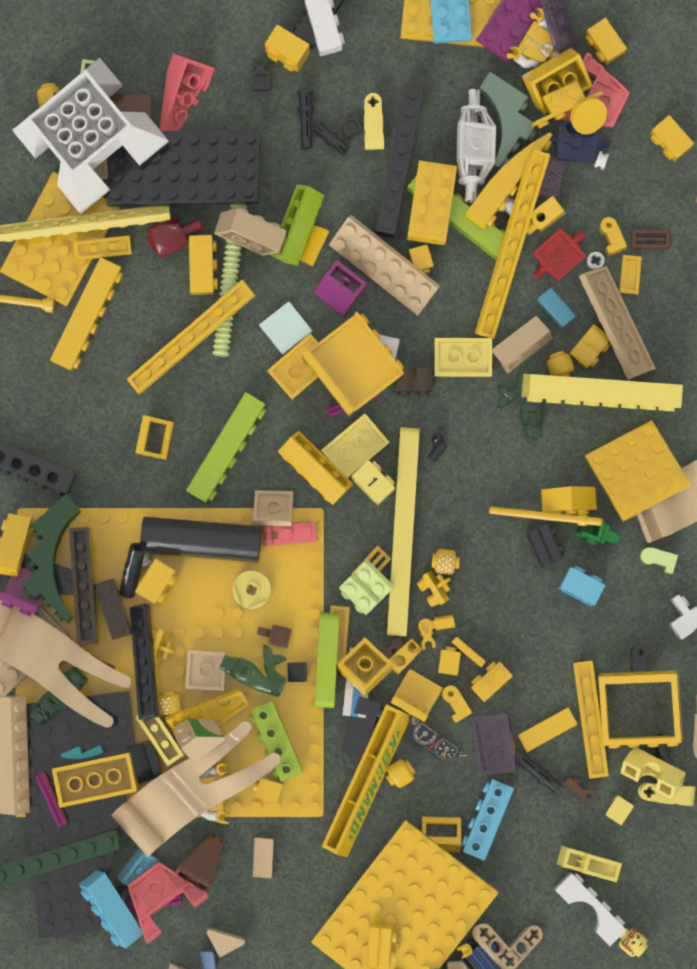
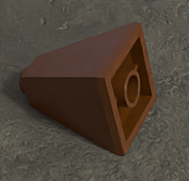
(202, 864)

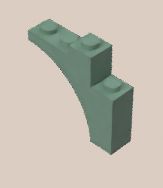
(507, 104)

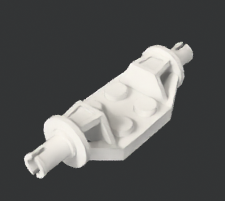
(474, 145)

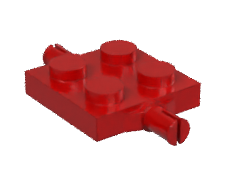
(559, 255)

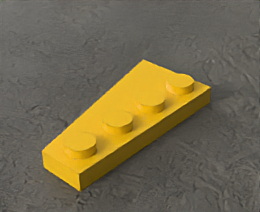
(218, 708)

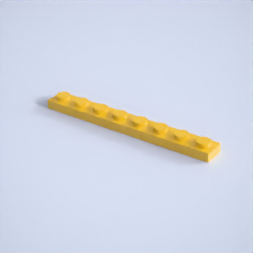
(191, 337)

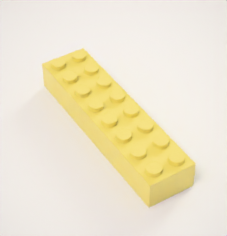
(602, 391)

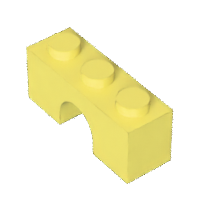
(640, 763)

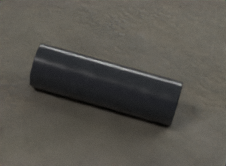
(201, 539)

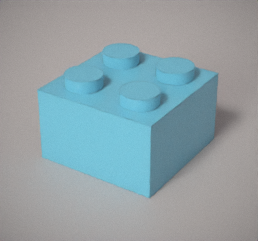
(581, 586)

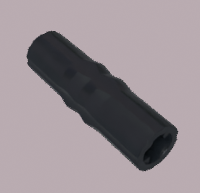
(132, 570)

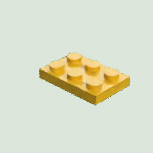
(293, 371)

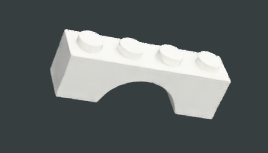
(607, 926)

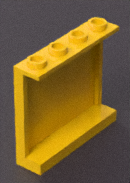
(354, 363)

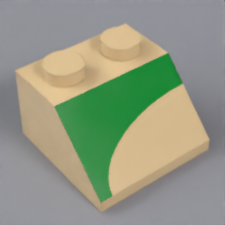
(198, 737)

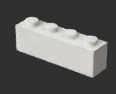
(324, 26)

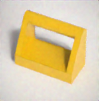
(144, 433)
(450, 844)

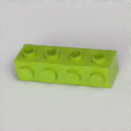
(298, 223)
(276, 740)

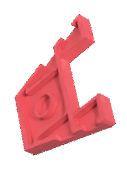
(613, 91)
(157, 889)

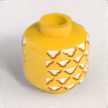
(445, 561)
(169, 703)

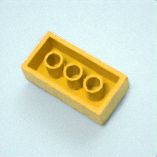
(432, 202)
(95, 779)

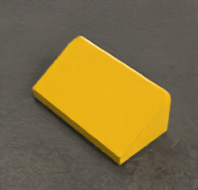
(314, 245)

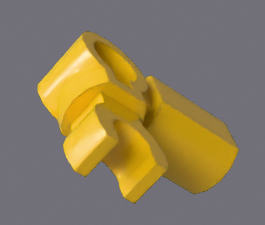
(426, 627)

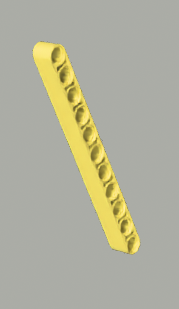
(403, 531)

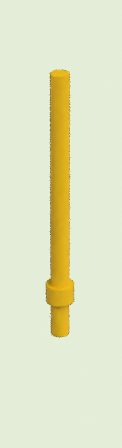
(582, 519)

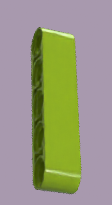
(327, 660)

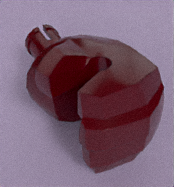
(171, 236)

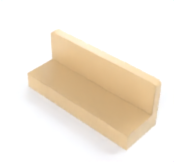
(522, 344)

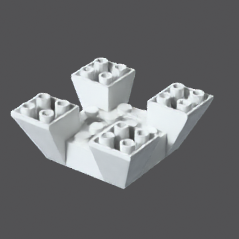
(78, 157)

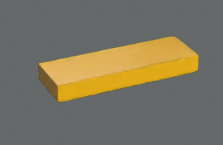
(102, 247)
(343, 630)
(547, 729)

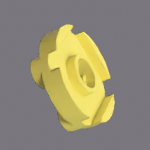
(242, 584)

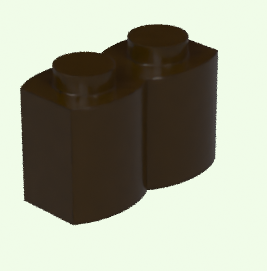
(414, 380)

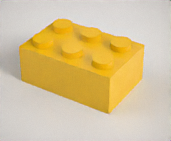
(554, 75)

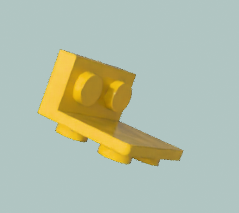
(416, 695)

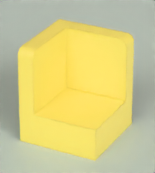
(619, 809)

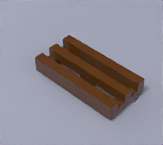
(634, 239)

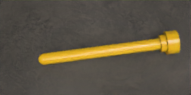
(46, 304)

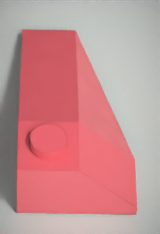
(182, 85)

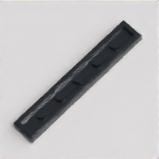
(144, 662)

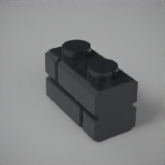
(545, 545)

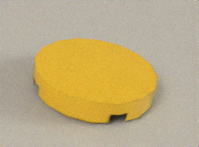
(588, 115)

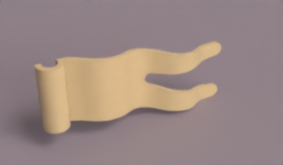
(673, 512)
(39, 649)
(180, 797)

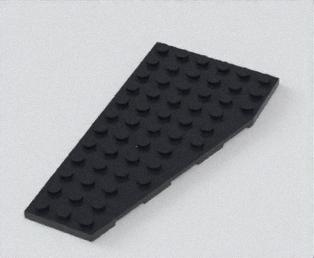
(57, 893)

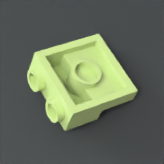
(366, 587)

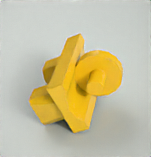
(438, 587)
(162, 645)

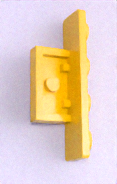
(561, 102)

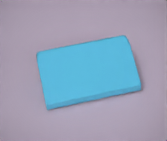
(556, 308)
(136, 867)

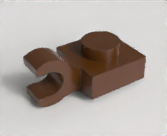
(277, 636)
(574, 784)

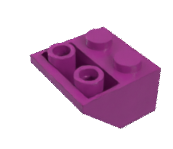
(340, 288)

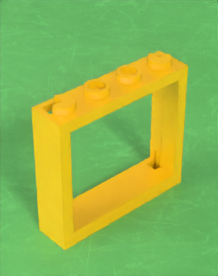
(641, 677)

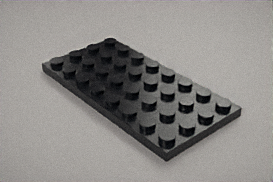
(190, 170)

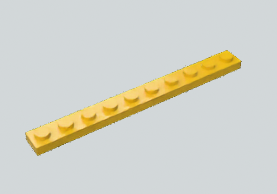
(512, 243)

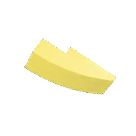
(589, 863)

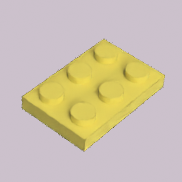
(463, 357)
(355, 446)

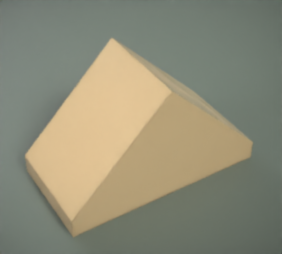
(224, 942)

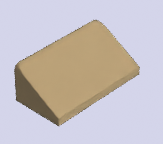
(263, 857)

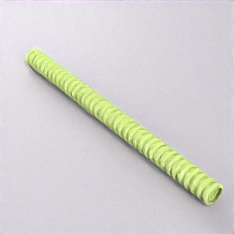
(229, 281)

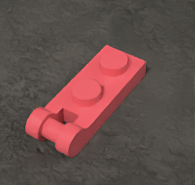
(290, 534)

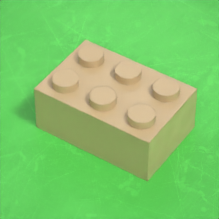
(250, 231)

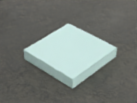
(285, 328)

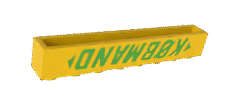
(366, 781)

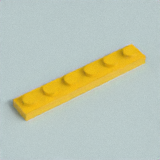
(590, 719)

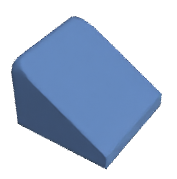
(208, 959)

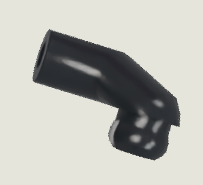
(439, 446)

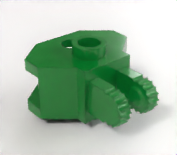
(597, 534)

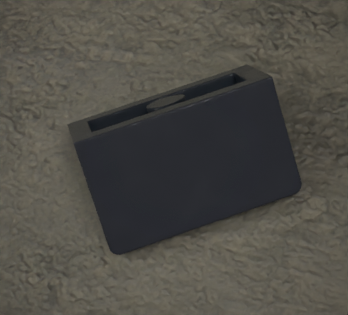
(144, 761)

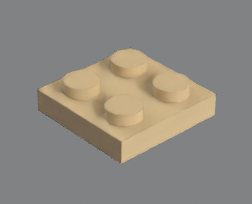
(273, 508)
(204, 670)

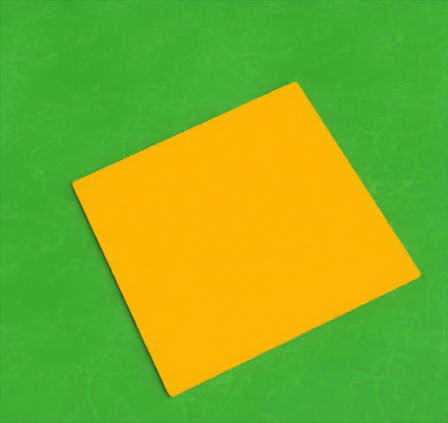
(208, 618)

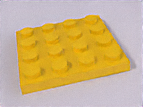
(637, 471)

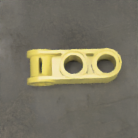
(373, 123)
(684, 796)

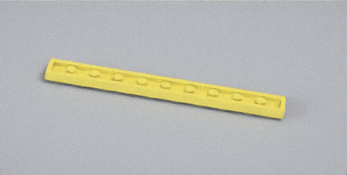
(84, 222)

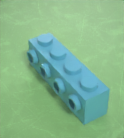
(487, 820)
(111, 909)

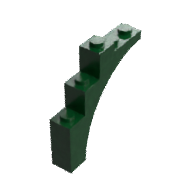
(50, 528)

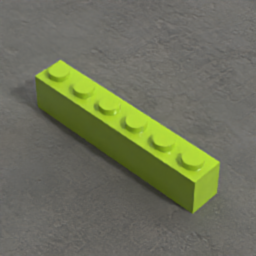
(487, 239)
(226, 447)

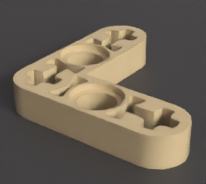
(511, 951)

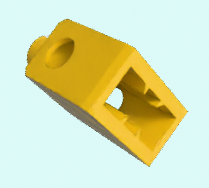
(551, 210)

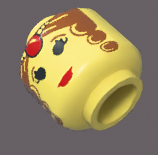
(633, 942)

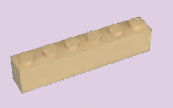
(14, 756)

